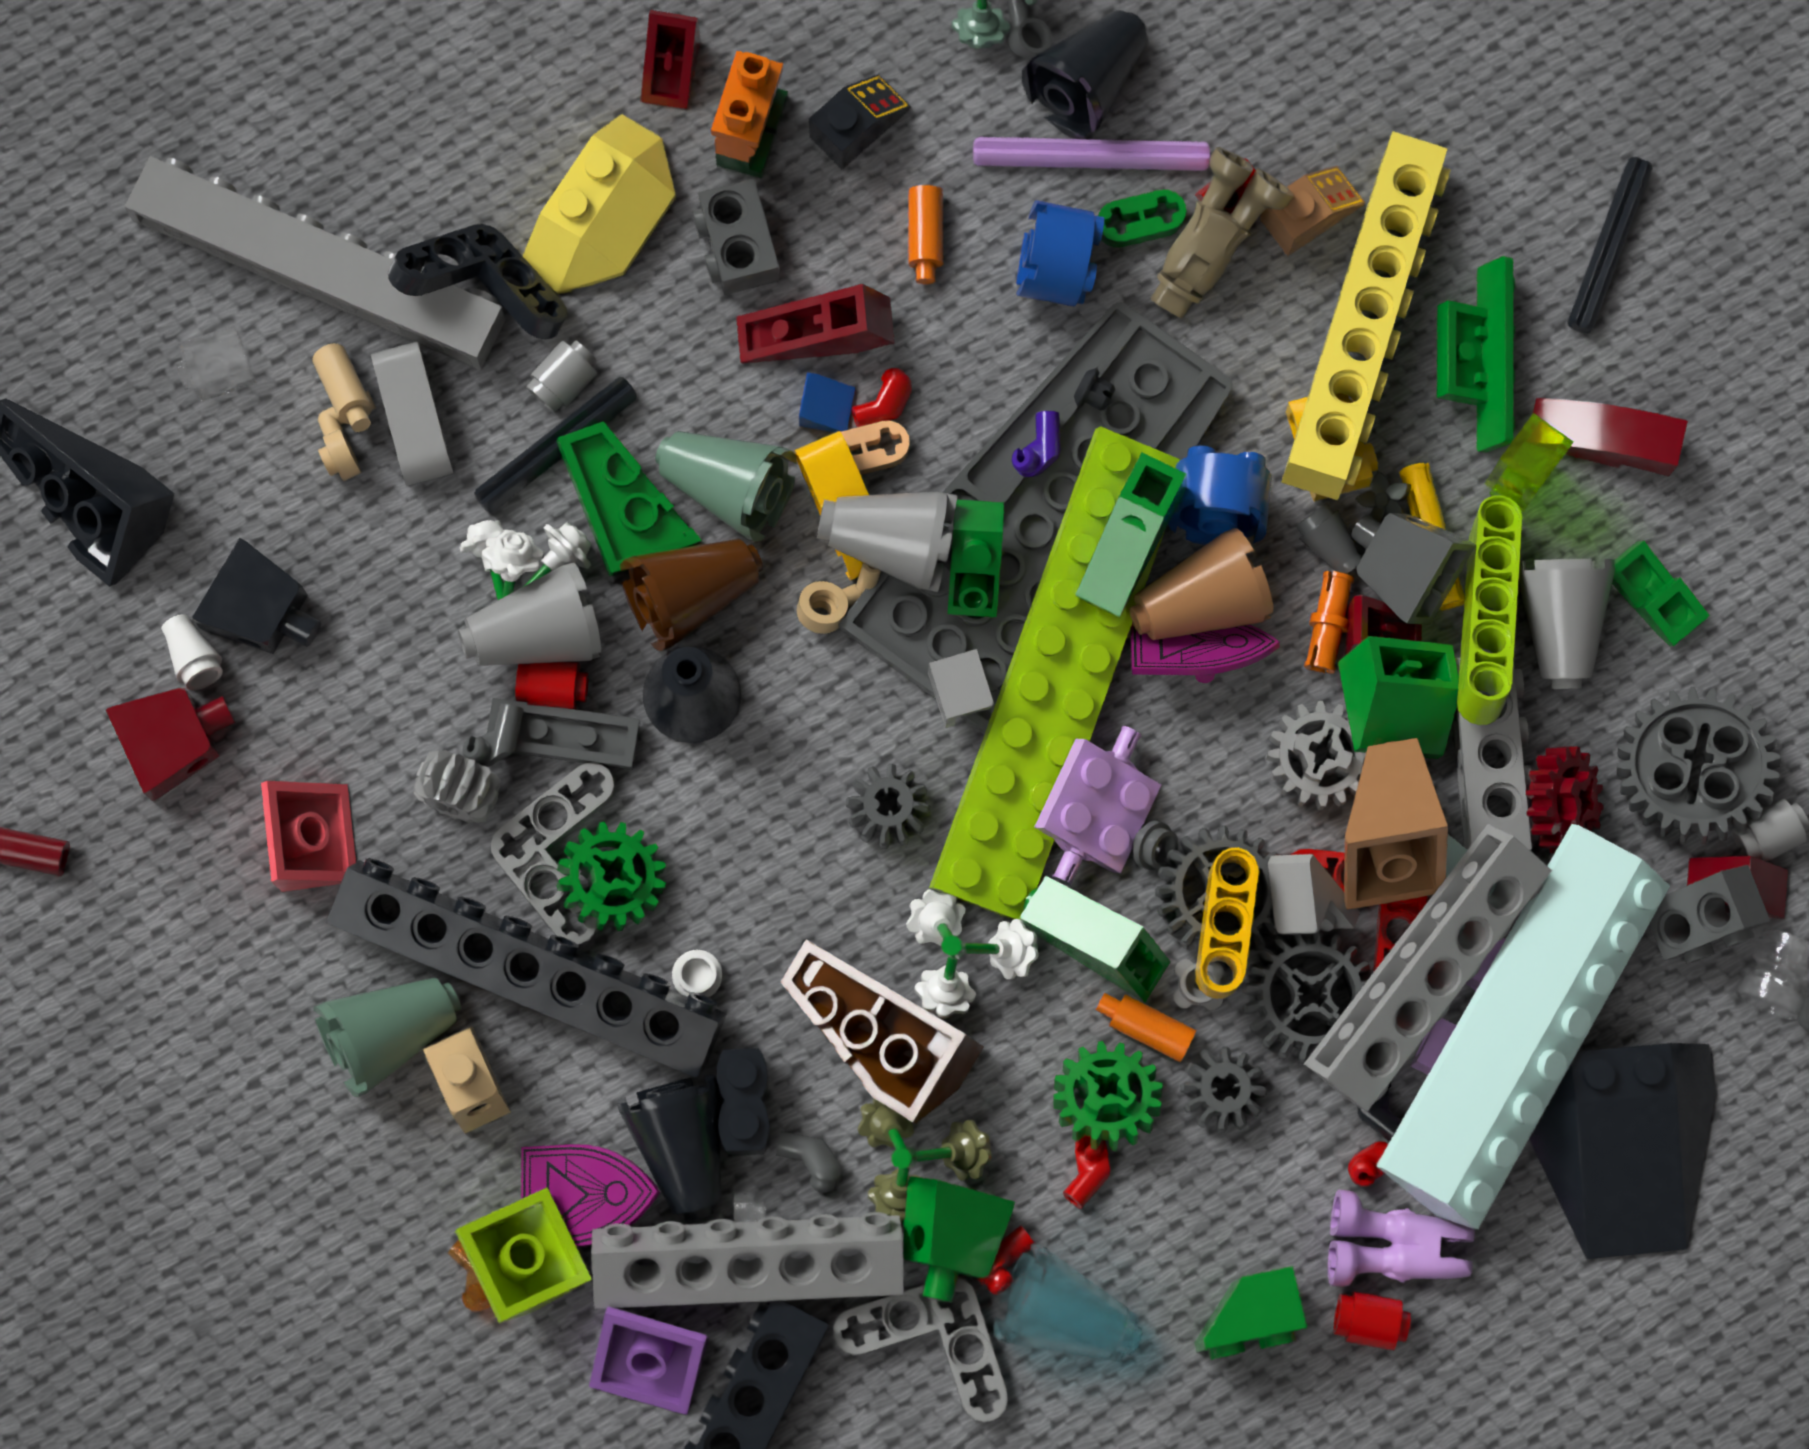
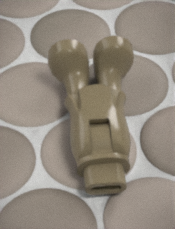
(1213, 233)

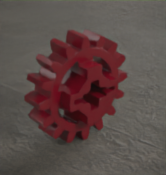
(1563, 794)

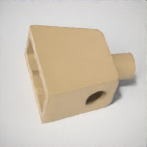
(466, 1079)

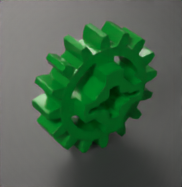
(626, 888)
(1113, 1115)

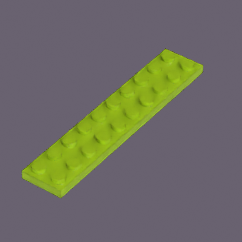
(1045, 700)

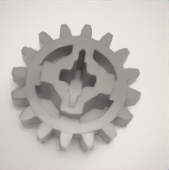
(1300, 748)

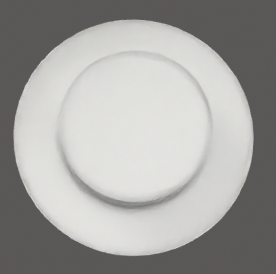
(697, 973)

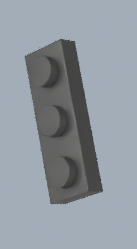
(574, 734)

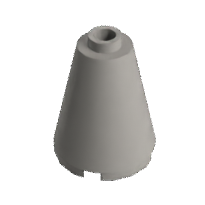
(1566, 615)
(535, 624)

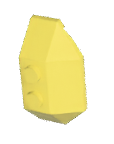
(602, 208)

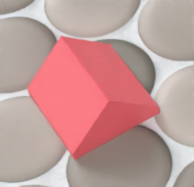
(307, 833)

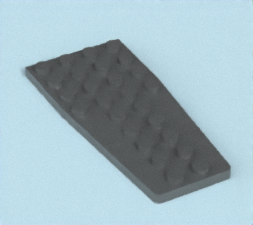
(1160, 399)

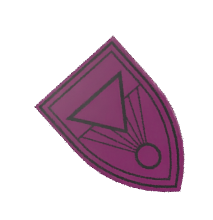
(1200, 653)
(588, 1186)

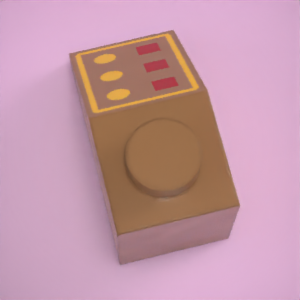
(1317, 205)

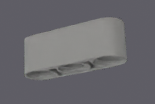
(412, 413)

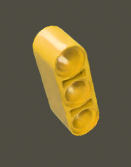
(832, 474)
(1235, 900)

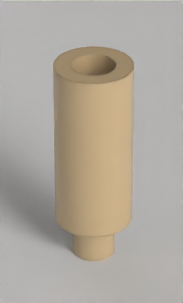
(343, 386)

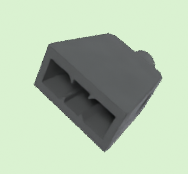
(1410, 563)

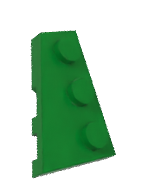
(619, 499)

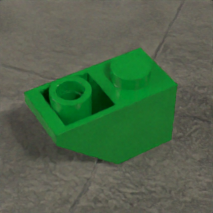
(975, 558)

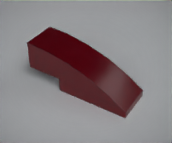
(1616, 434)

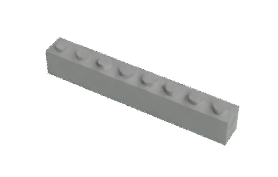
(310, 260)

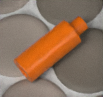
(925, 231)
(1147, 1025)

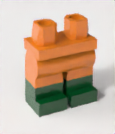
(746, 109)

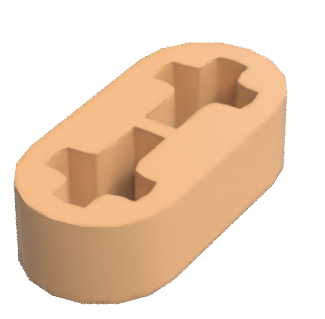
(870, 435)

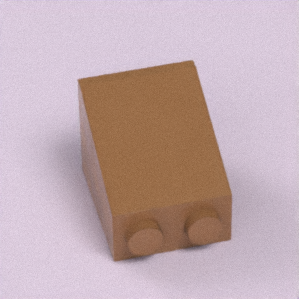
(1394, 829)

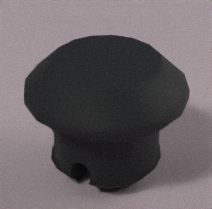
(1094, 390)

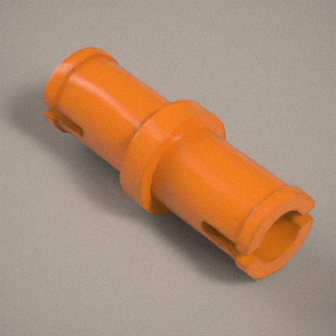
(1329, 622)

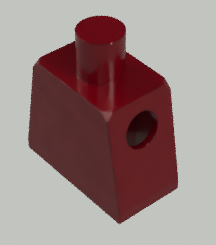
(168, 737)

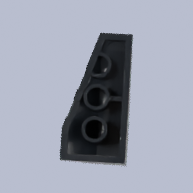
(101, 497)

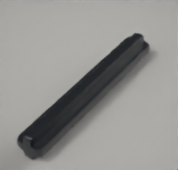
(1610, 245)
(546, 452)

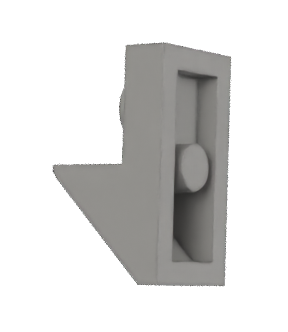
(1306, 896)

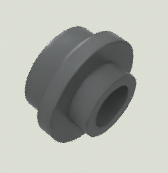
(1153, 845)

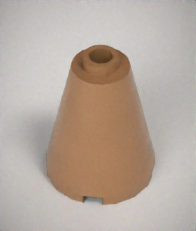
(1205, 592)

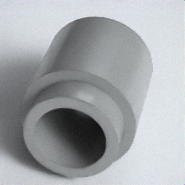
(562, 375)
(1775, 833)

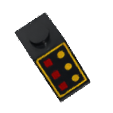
(856, 119)

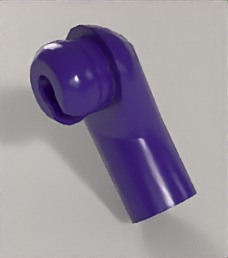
(1043, 450)

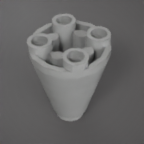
(893, 533)

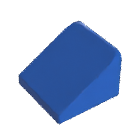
(825, 404)

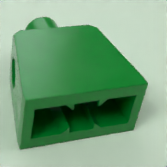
(952, 1232)

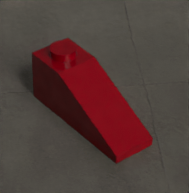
(817, 326)

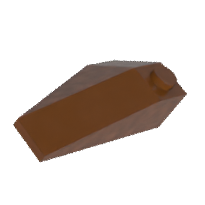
(889, 1042)

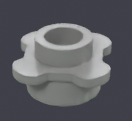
(1187, 993)

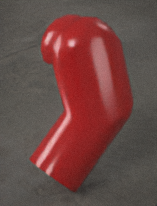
(889, 402)
(1009, 1252)

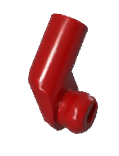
(1363, 1165)
(1092, 1172)

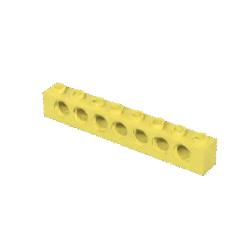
(1313, 462)

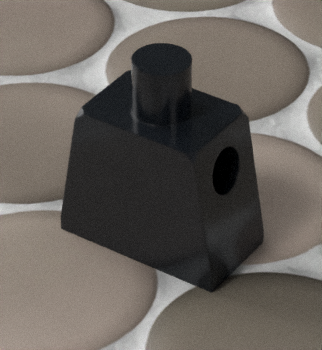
(255, 603)

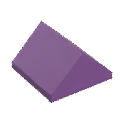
(648, 1360)

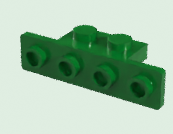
(1478, 353)

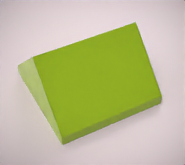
(523, 1256)

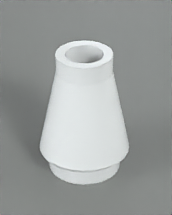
(191, 654)

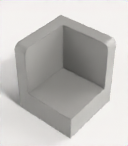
(959, 686)

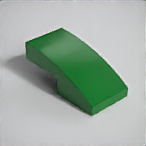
(1657, 596)

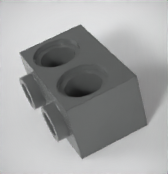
(745, 236)
(1705, 911)

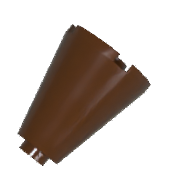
(688, 586)

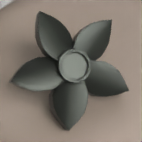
(1385, 497)

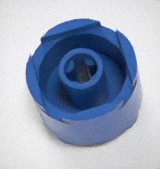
(1058, 253)
(1223, 495)

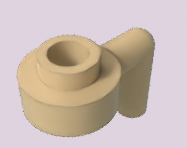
(337, 453)
(833, 600)

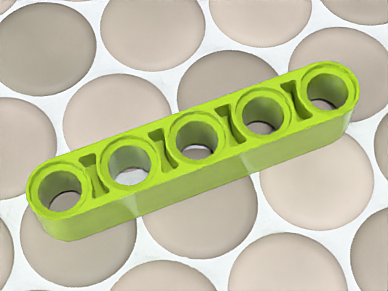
(1484, 627)

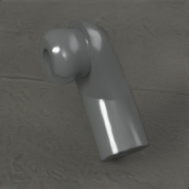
(499, 742)

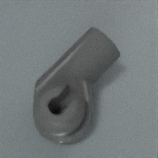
(816, 1157)

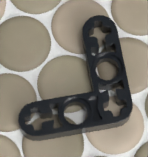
(489, 256)

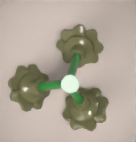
(963, 1150)

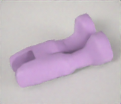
(1413, 1249)

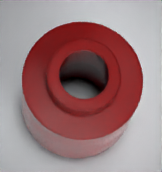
(551, 684)
(1371, 1320)

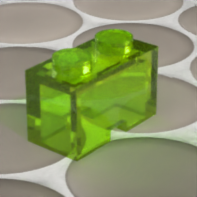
(1528, 462)

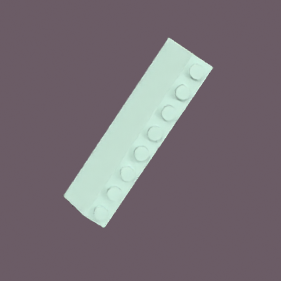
(1523, 1028)

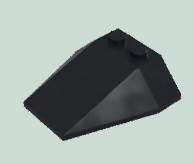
(1629, 1145)

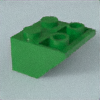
(1400, 693)
(1254, 1308)

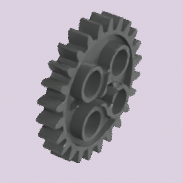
(1743, 773)

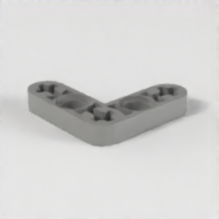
(536, 858)
(933, 1319)

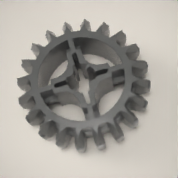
(1197, 857)
(1292, 980)

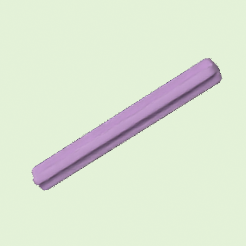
(1091, 153)

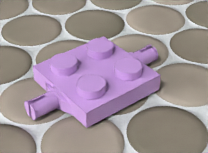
(1097, 806)

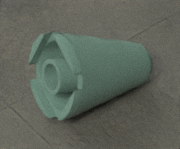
(730, 478)
(384, 1028)

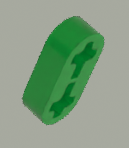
(1143, 229)

